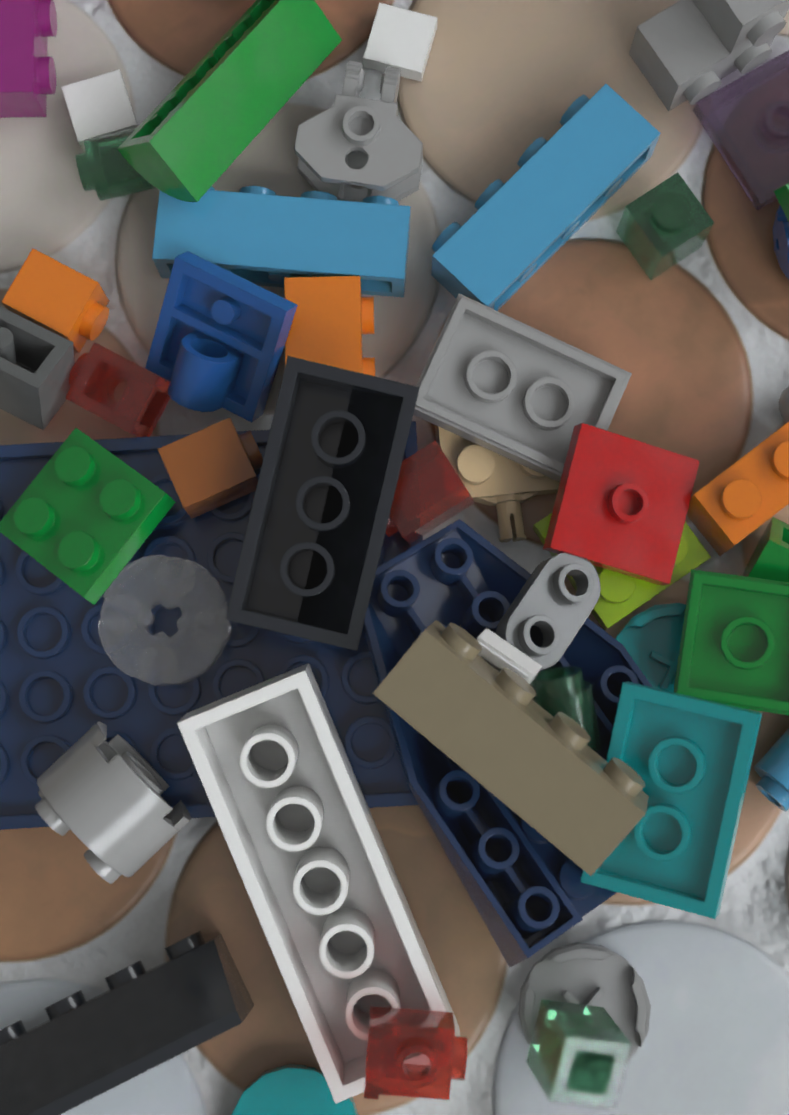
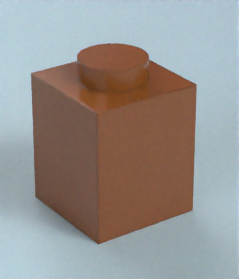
(212, 466)

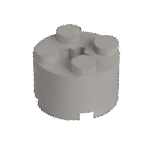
(109, 803)

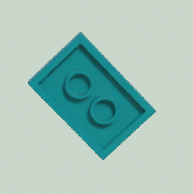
(696, 779)

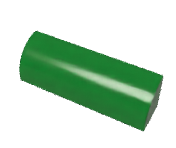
(229, 96)

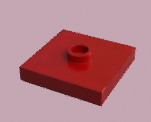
(621, 504)

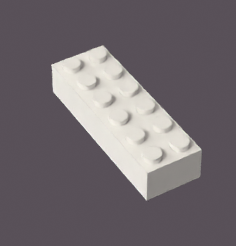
(313, 867)

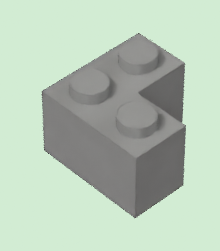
(701, 42)

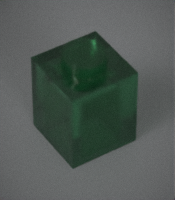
(664, 226)
(578, 1054)

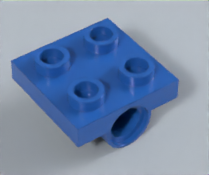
(219, 339)

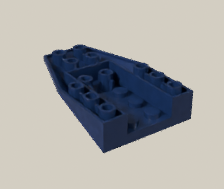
(511, 872)

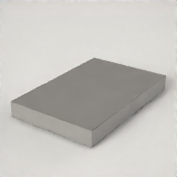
(514, 387)

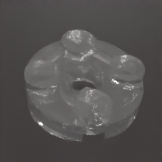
(128, 614)

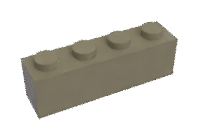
(514, 745)

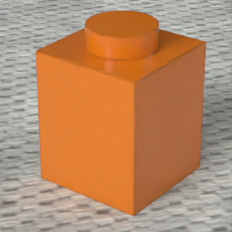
(58, 299)

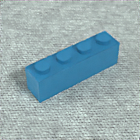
(545, 200)
(288, 236)

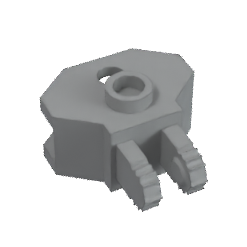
(360, 143)

